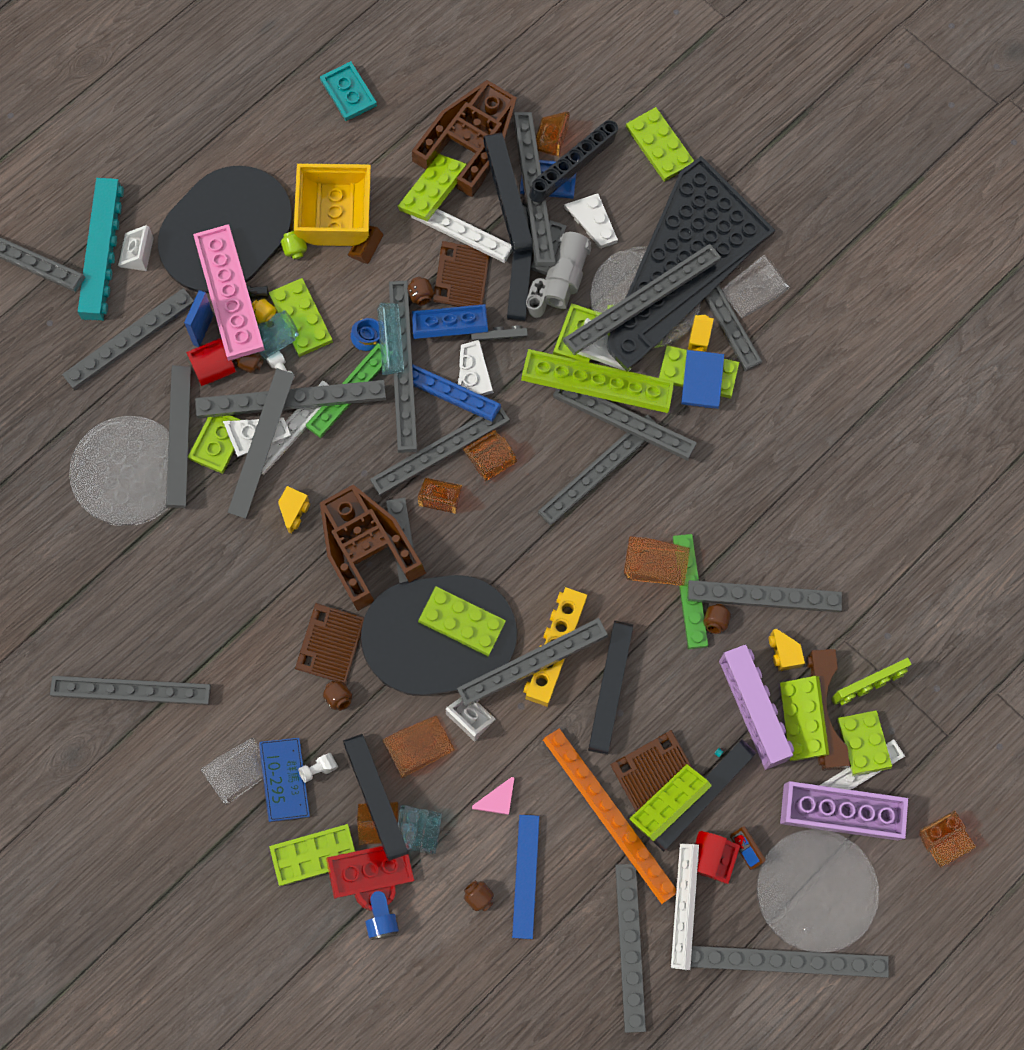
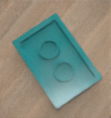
(348, 91)

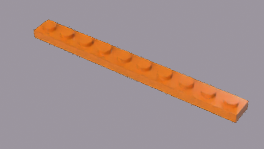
(610, 816)

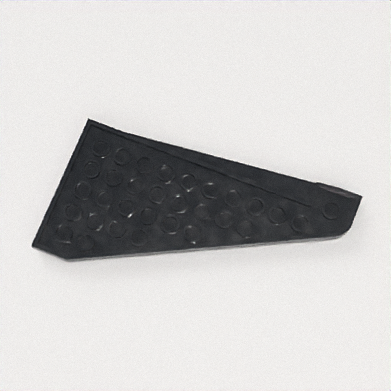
(698, 213)

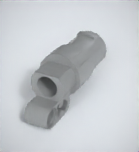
(561, 278)

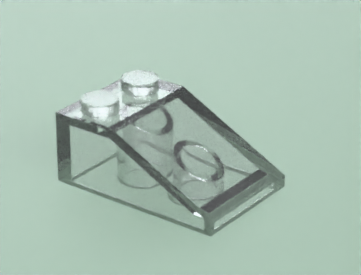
(755, 287)
(235, 771)

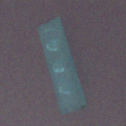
(390, 338)

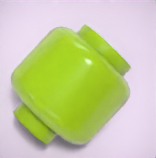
(293, 246)

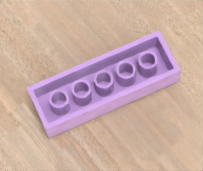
(756, 707)
(844, 811)

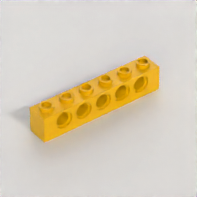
(576, 601)

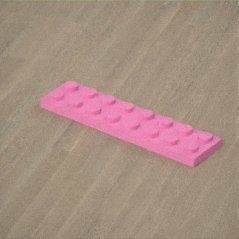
(228, 292)

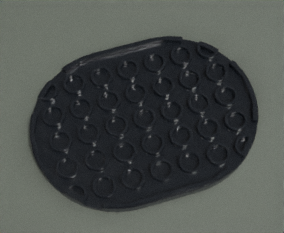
(234, 195)
(422, 659)

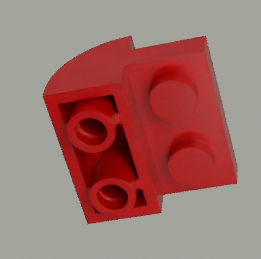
(210, 362)
(716, 856)

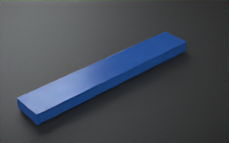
(455, 394)
(525, 877)

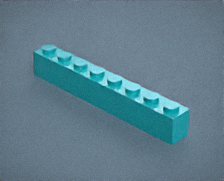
(100, 249)

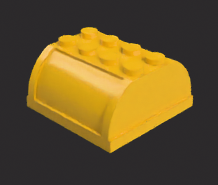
(332, 204)

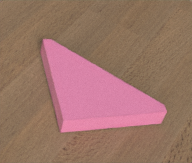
(498, 800)

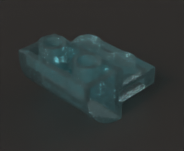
(277, 333)
(419, 828)

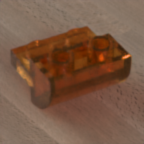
(490, 455)
(946, 839)

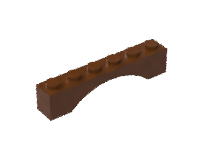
(824, 665)

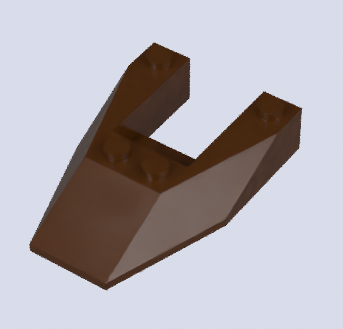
(466, 121)
(355, 531)

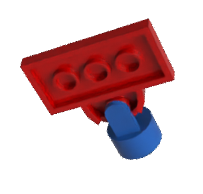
(372, 882)

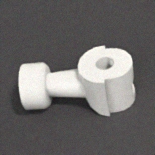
(277, 361)
(323, 764)

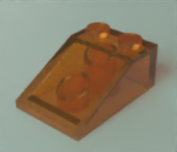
(656, 561)
(418, 746)

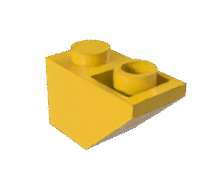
(700, 333)
(292, 507)
(787, 651)

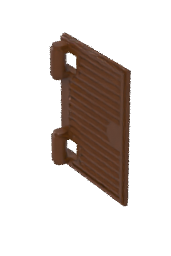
(461, 275)
(330, 643)
(650, 768)

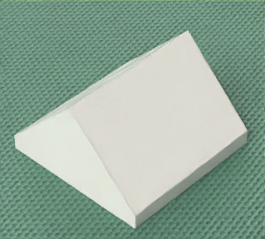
(136, 249)
(470, 719)

